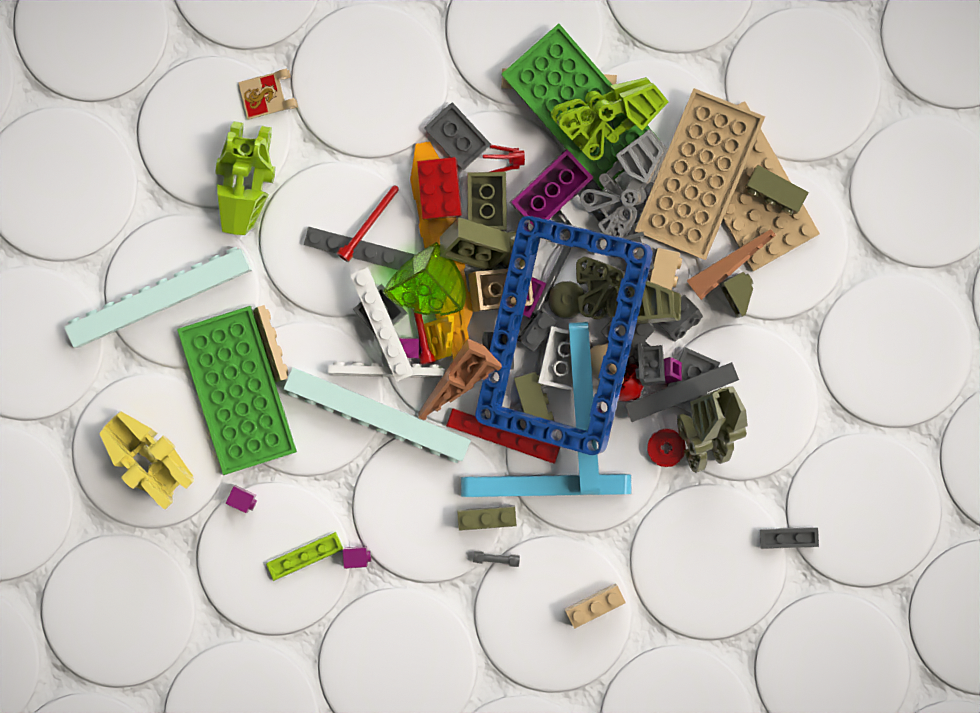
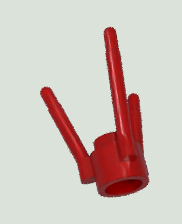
(515, 157)

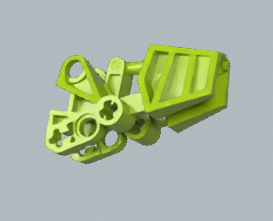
(587, 124)
(237, 206)

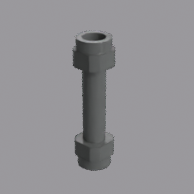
(512, 560)

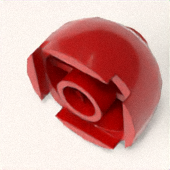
(631, 386)

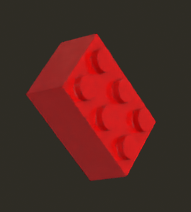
(439, 188)

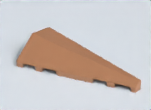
(713, 275)
(468, 367)

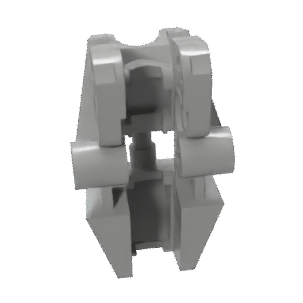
(641, 161)

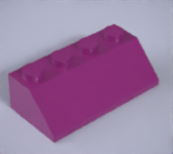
(552, 187)

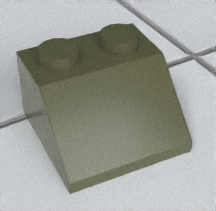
(738, 292)

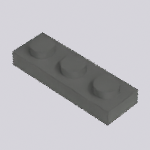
(789, 537)

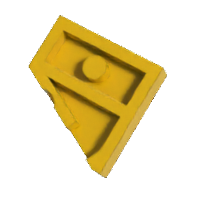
(440, 336)

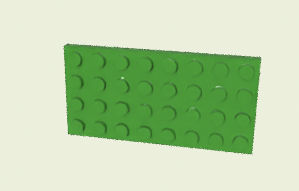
(559, 72)
(237, 390)

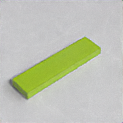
(304, 556)

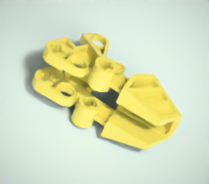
(127, 437)

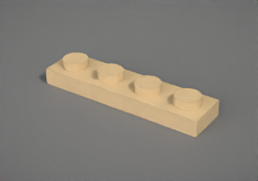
(268, 337)

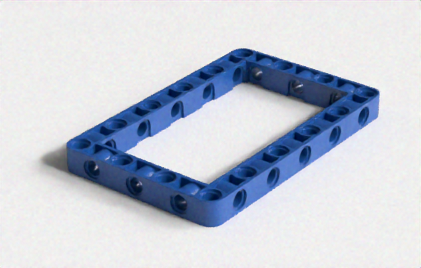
(509, 324)

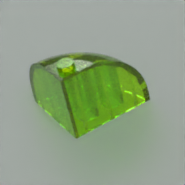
(428, 284)

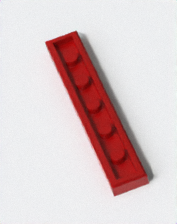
(469, 424)

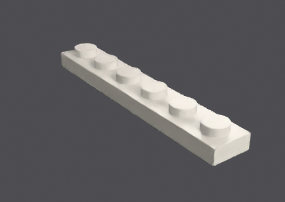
(382, 324)
(378, 370)

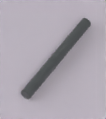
(552, 278)

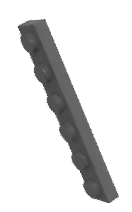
(363, 251)

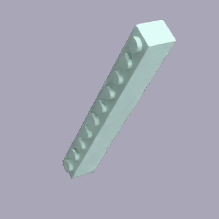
(158, 297)
(377, 414)

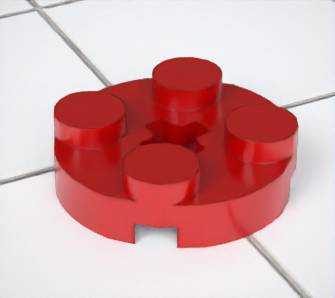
(657, 454)

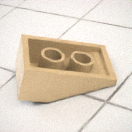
(487, 290)

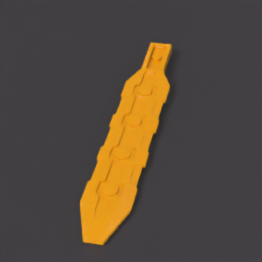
(430, 232)

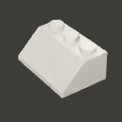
(556, 364)

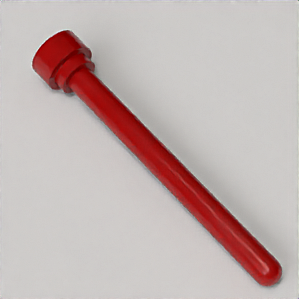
(346, 252)
(426, 355)

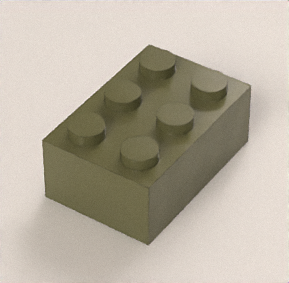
(487, 199)
(474, 244)

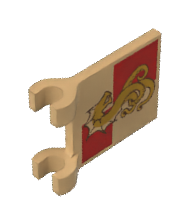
(265, 95)

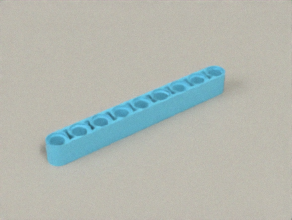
(583, 402)
(540, 485)

